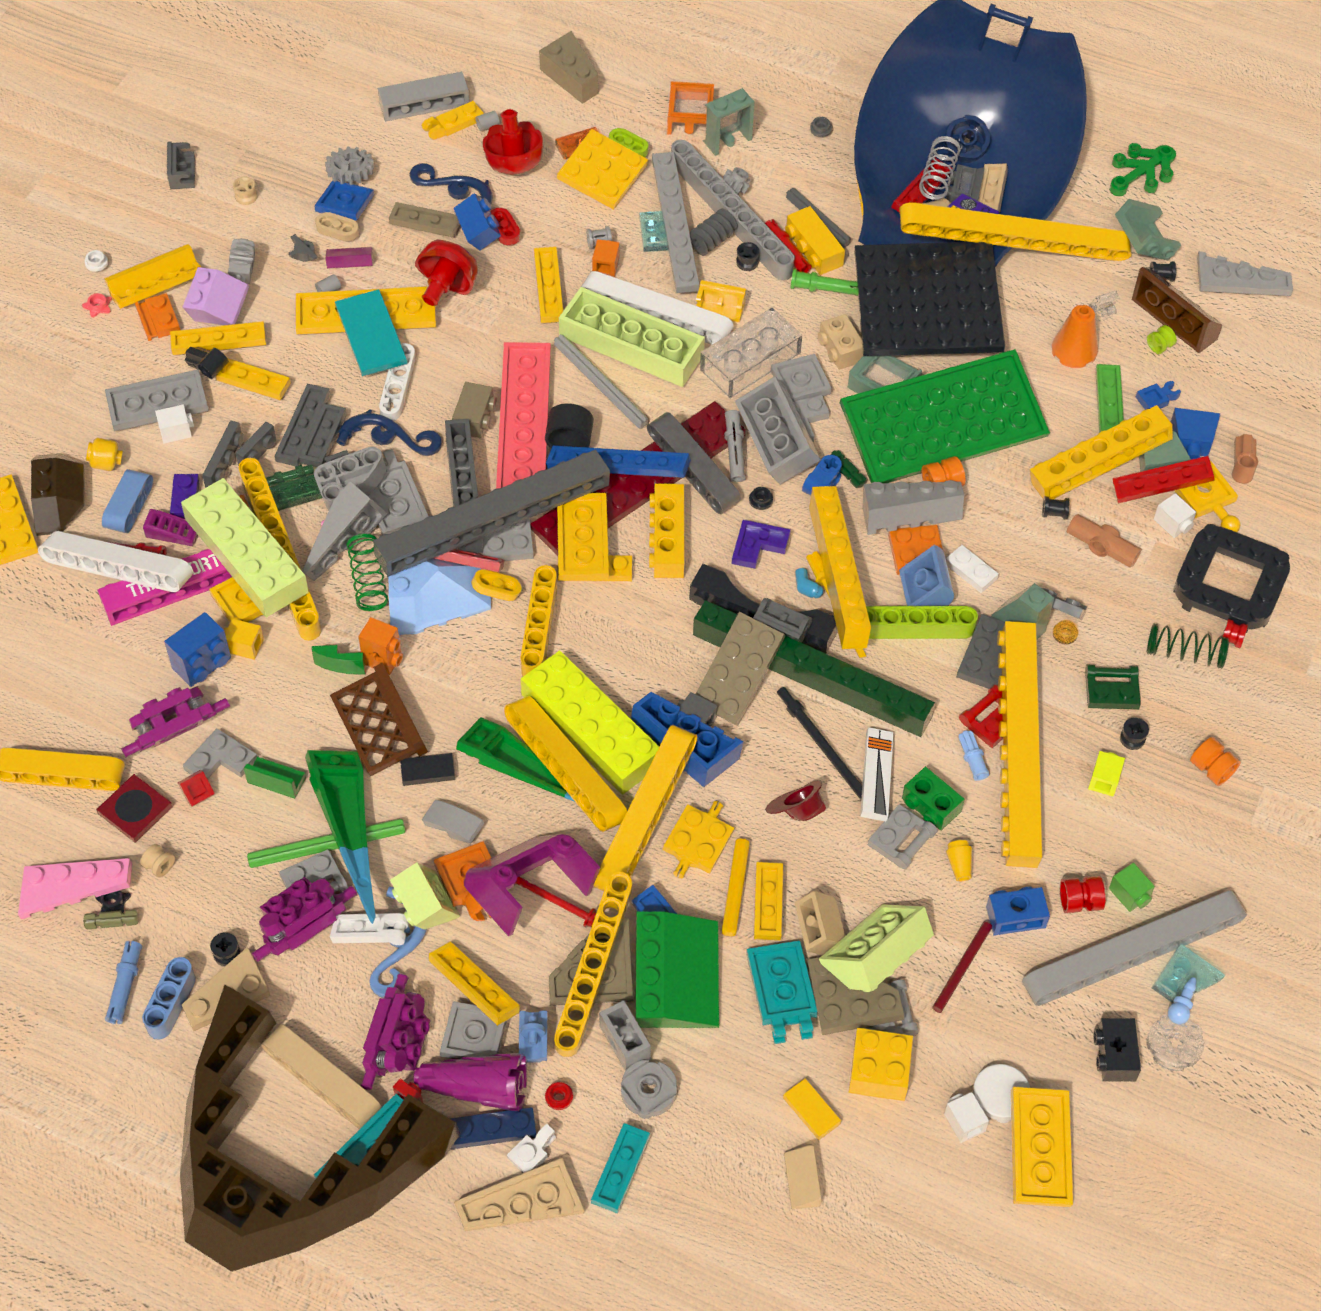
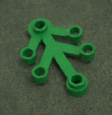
(1161, 155)

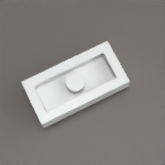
(971, 569)

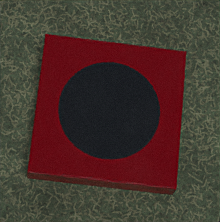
(134, 808)

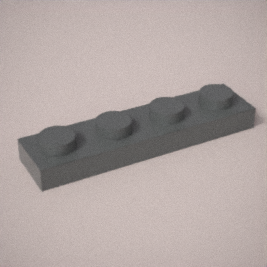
(301, 424)

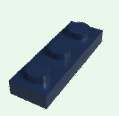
(494, 1128)

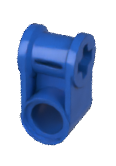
(824, 474)

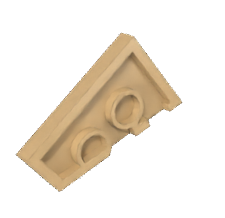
(239, 975)

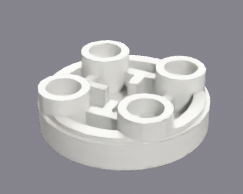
(994, 1088)

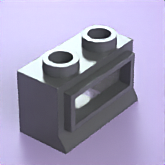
(965, 181)

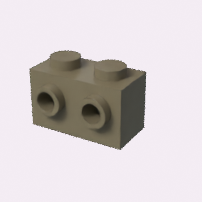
(475, 404)

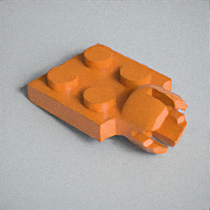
(452, 872)

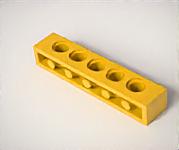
(1101, 453)

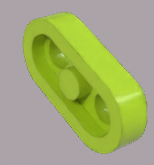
(630, 141)

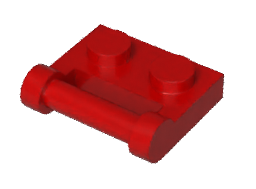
(988, 728)

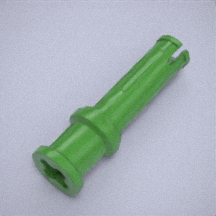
(813, 281)

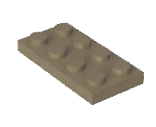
(740, 667)

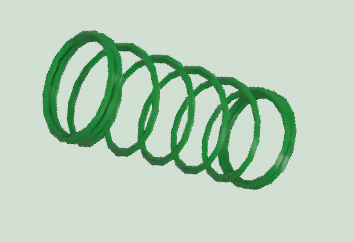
(371, 592)

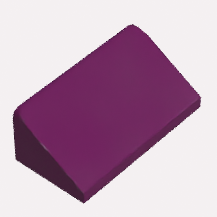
(349, 257)

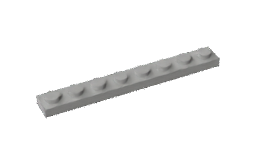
(675, 222)

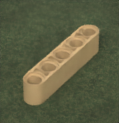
(321, 1076)

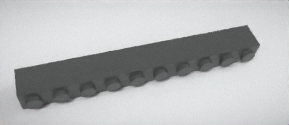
(491, 512)

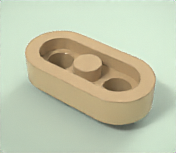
(337, 226)

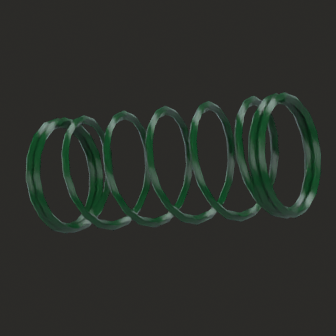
(1152, 647)

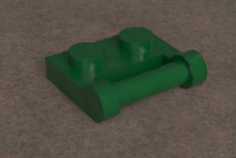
(1112, 694)

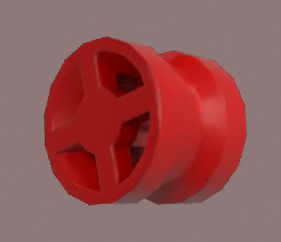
(1235, 633)

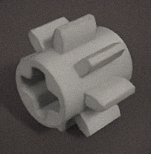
(737, 179)

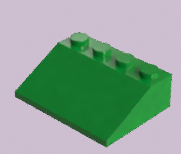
(676, 971)

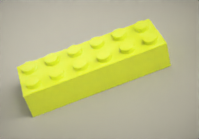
(591, 721)

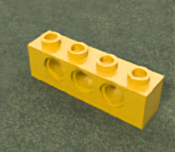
(667, 515)

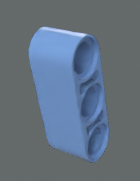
(127, 501)
(169, 1010)

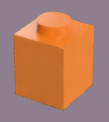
(606, 257)

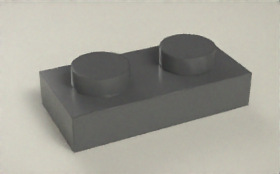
(258, 443)

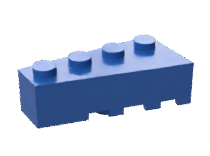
(713, 749)

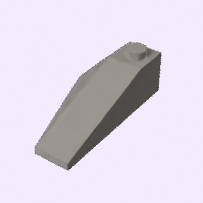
(348, 516)

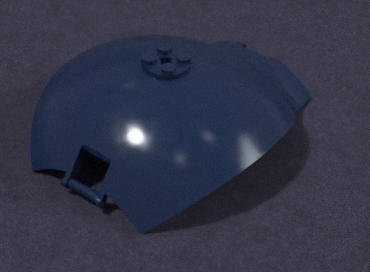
(953, 81)

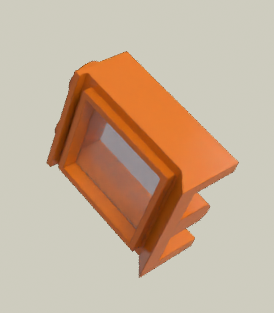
(688, 104)

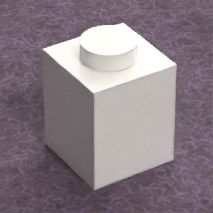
(174, 423)
(1175, 516)
(966, 1116)

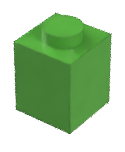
(1132, 888)

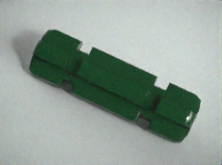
(850, 471)

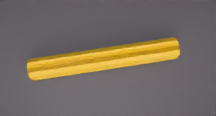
(735, 887)

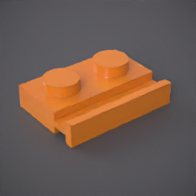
(157, 316)

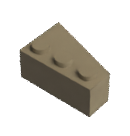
(569, 67)

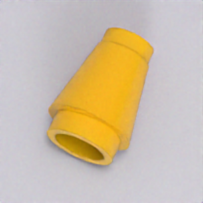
(960, 859)

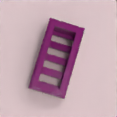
(161, 518)

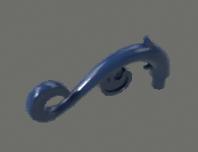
(454, 182)
(392, 429)

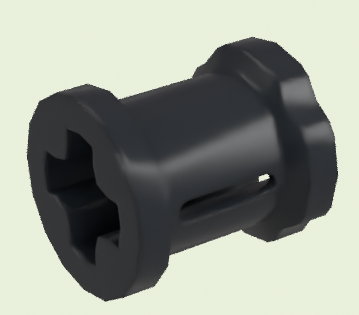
(1166, 271)
(1055, 507)

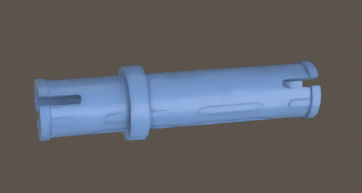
(125, 974)

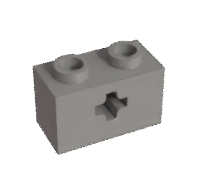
(624, 1034)

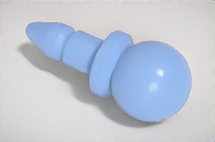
(1180, 1010)

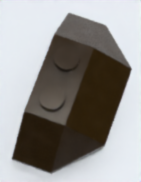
(55, 491)

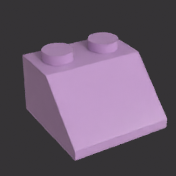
(215, 297)

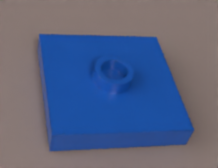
(344, 200)

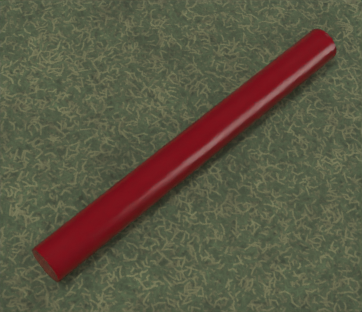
(962, 967)

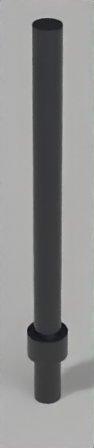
(796, 710)

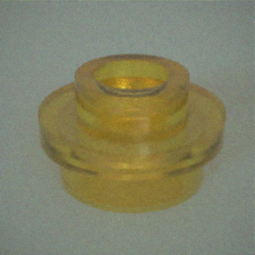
(1065, 627)

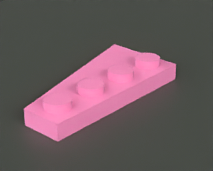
(65, 883)

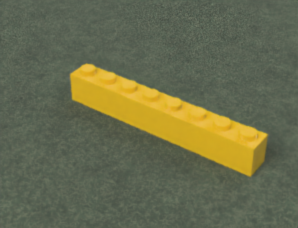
(839, 568)

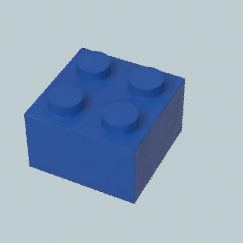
(198, 649)

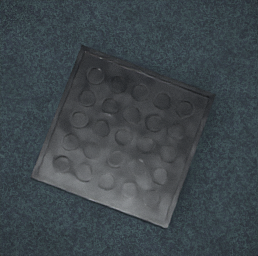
(928, 299)

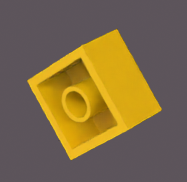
(880, 1064)

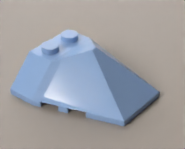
(432, 595)

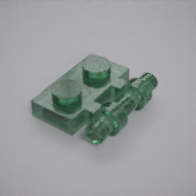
(296, 491)

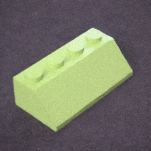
(878, 946)

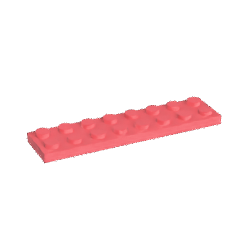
(523, 411)

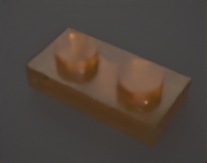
(568, 144)

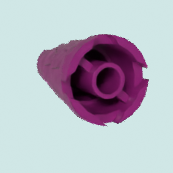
(483, 1080)

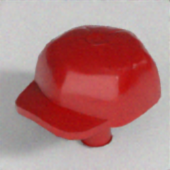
(513, 145)
(446, 268)

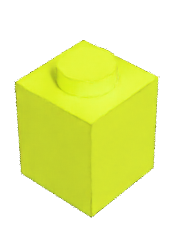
(1106, 773)

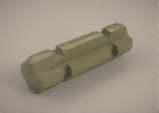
(110, 919)

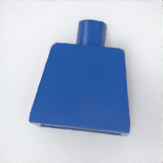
(1195, 430)

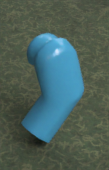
(806, 586)

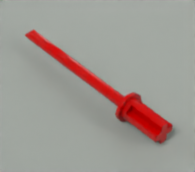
(588, 917)

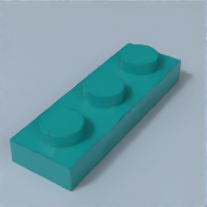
(620, 1168)

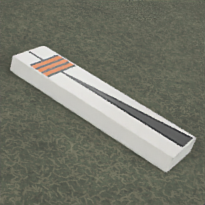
(877, 774)

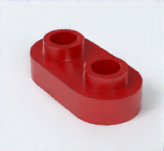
(507, 226)

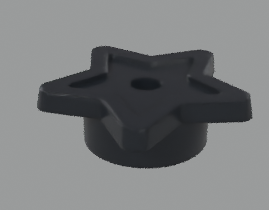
(119, 897)

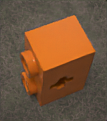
(380, 644)

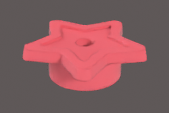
(95, 299)

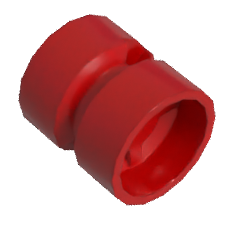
(1082, 894)

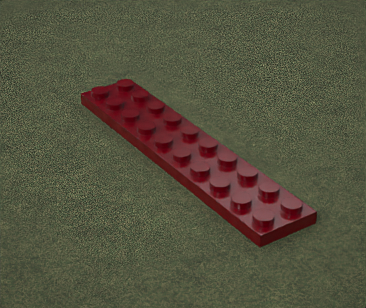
(629, 491)

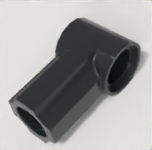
(206, 361)

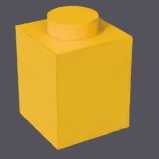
(244, 638)

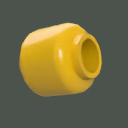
(103, 454)

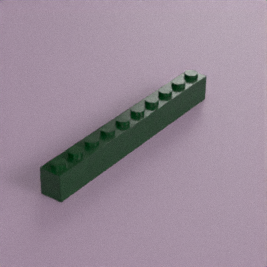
(829, 675)

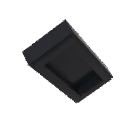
(427, 769)

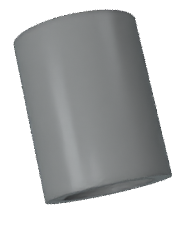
(487, 120)
(328, 284)

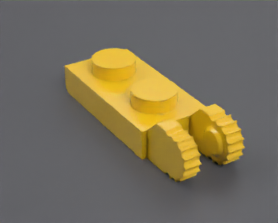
(452, 121)

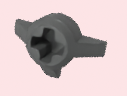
(303, 250)

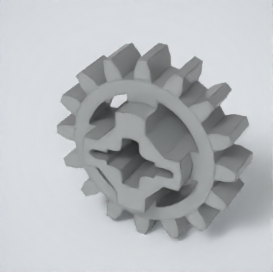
(349, 165)

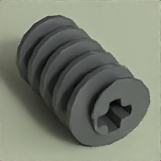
(713, 231)

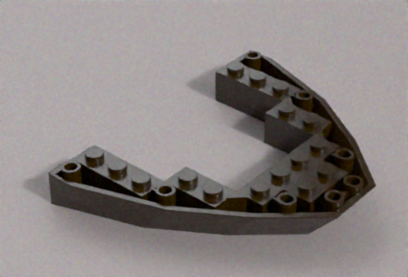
(247, 1219)

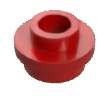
(559, 1088)

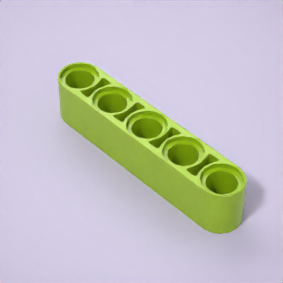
(927, 622)

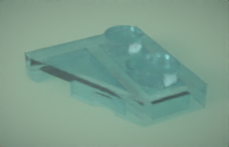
(1180, 969)

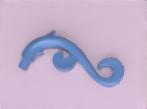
(409, 945)

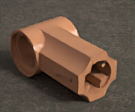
(1244, 459)

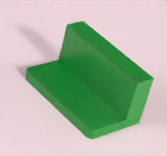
(275, 777)

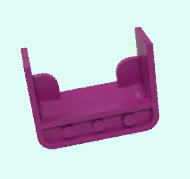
(494, 877)

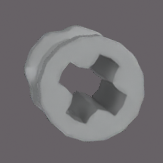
(602, 234)

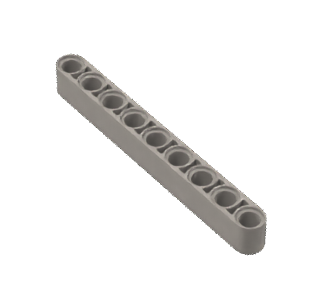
(720, 195)
(1133, 948)

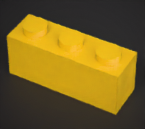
(815, 240)

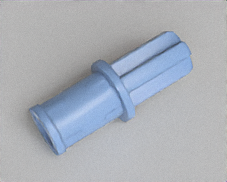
(973, 755)

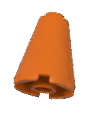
(1077, 338)

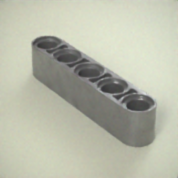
(702, 471)

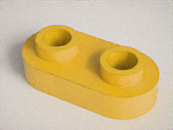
(496, 585)

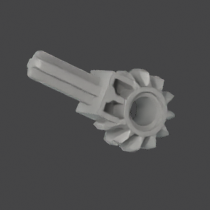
(241, 259)

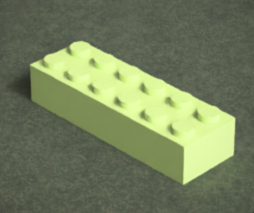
(631, 336)
(245, 547)

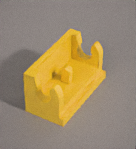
(722, 299)

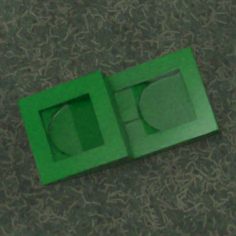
(330, 659)

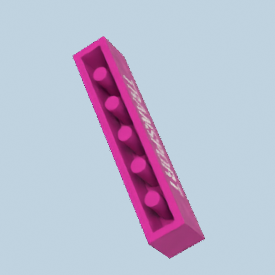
(128, 600)

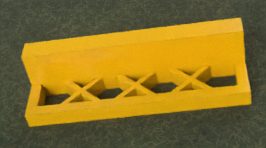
(152, 274)

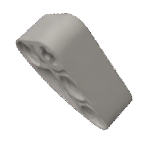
(362, 468)

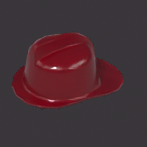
(800, 803)

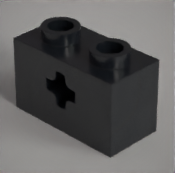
(1118, 1050)

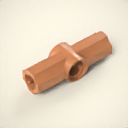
(1104, 540)

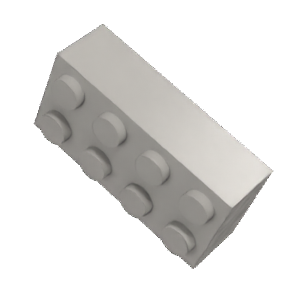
(777, 430)

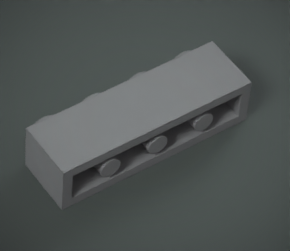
(423, 96)

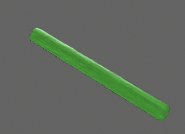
(319, 844)

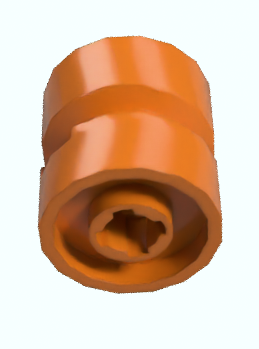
(948, 469)
(1213, 759)

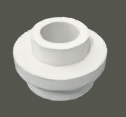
(96, 261)

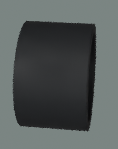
(569, 426)

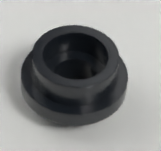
(761, 493)

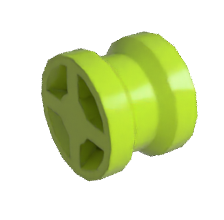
(1161, 339)

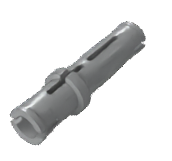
(733, 421)

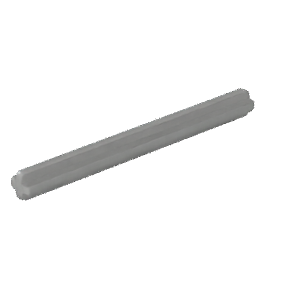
(601, 381)

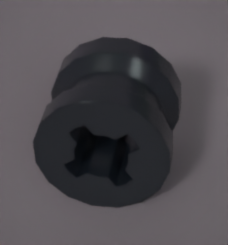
(747, 256)
(1136, 739)
(230, 951)

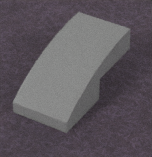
(453, 820)

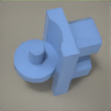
(533, 1035)

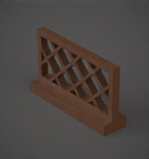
(400, 717)

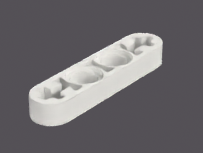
(401, 382)

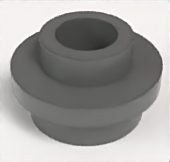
(821, 127)

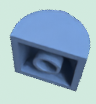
(927, 579)

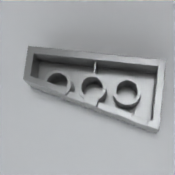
(911, 504)

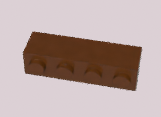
(1175, 310)

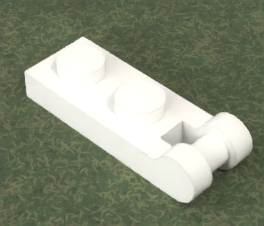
(358, 929)

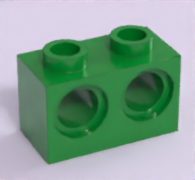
(937, 795)

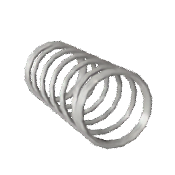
(933, 151)

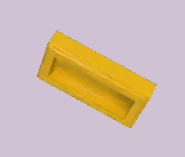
(812, 1109)

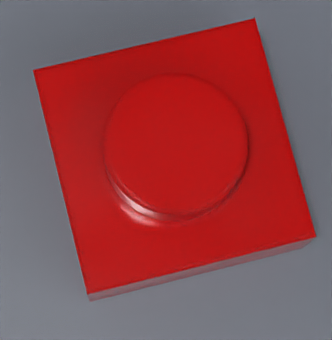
(196, 788)
(402, 1089)

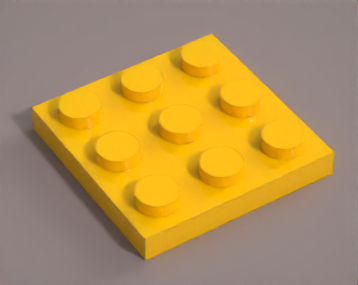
(602, 169)

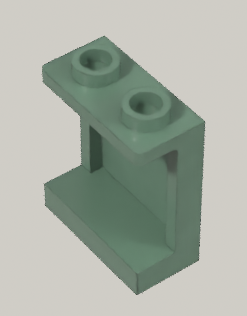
(1140, 227)

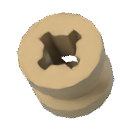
(245, 190)
(157, 860)

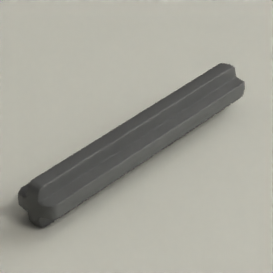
(802, 202)

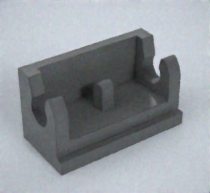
(180, 166)
(783, 619)

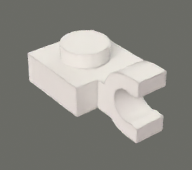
(530, 1153)

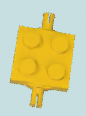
(698, 839)

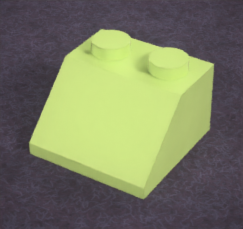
(423, 897)

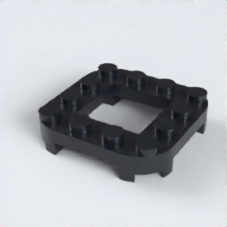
(1194, 593)

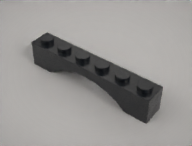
(716, 588)

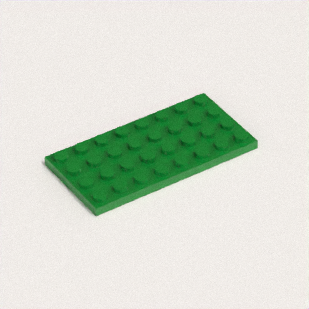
(944, 415)

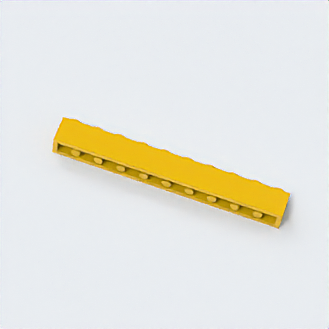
(1020, 745)

